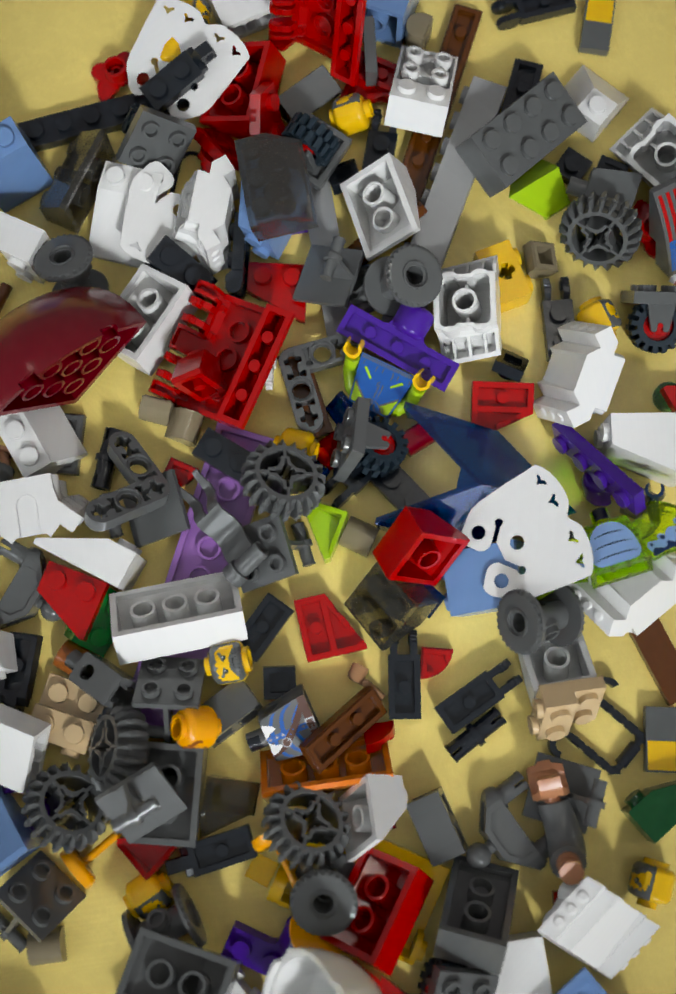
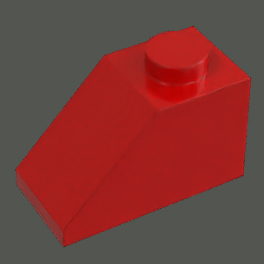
(199, 375)

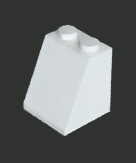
(641, 444)

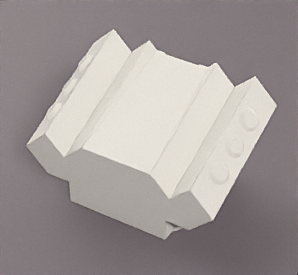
(650, 147)
(207, 211)
(469, 311)
(579, 374)
(38, 507)
(631, 602)
(596, 927)

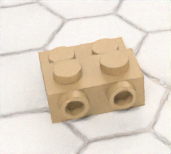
(565, 703)
(69, 713)

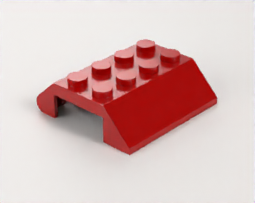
(324, 26)
(243, 340)

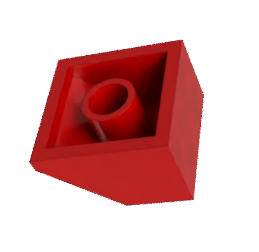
(419, 547)

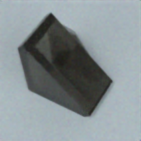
(226, 802)

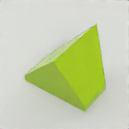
(541, 189)
(327, 527)

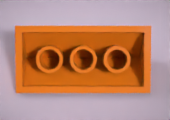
(338, 776)

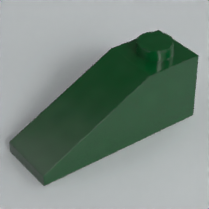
(652, 810)

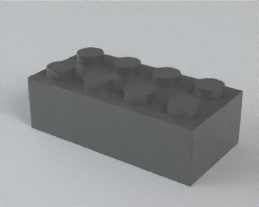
(521, 135)

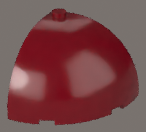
(61, 346)

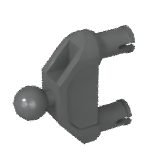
(22, 598)
(502, 832)

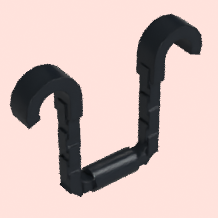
(626, 755)

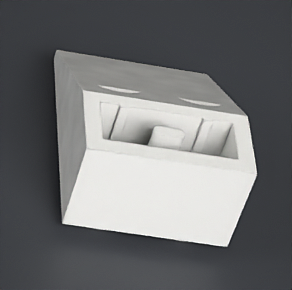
(421, 91)

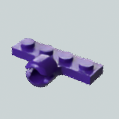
(401, 341)
(600, 475)
(256, 948)

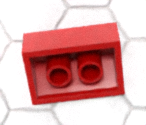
(232, 109)
(388, 905)

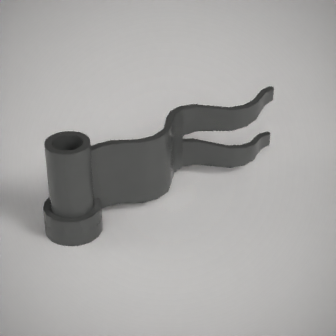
(227, 533)

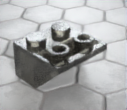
(389, 607)

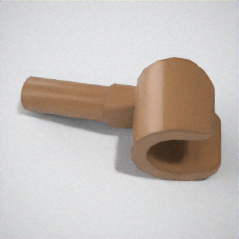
(358, 673)

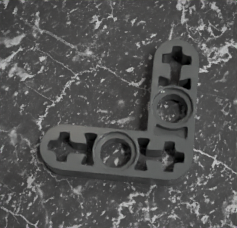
(308, 366)
(137, 489)

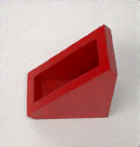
(145, 857)

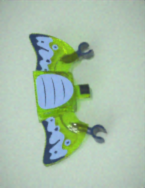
(627, 547)

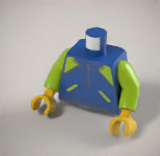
(380, 382)

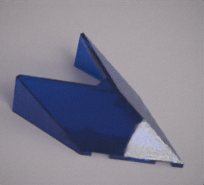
(485, 465)

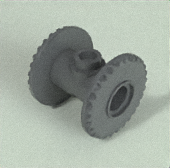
(68, 263)
(405, 277)
(529, 622)
(324, 898)
(173, 922)

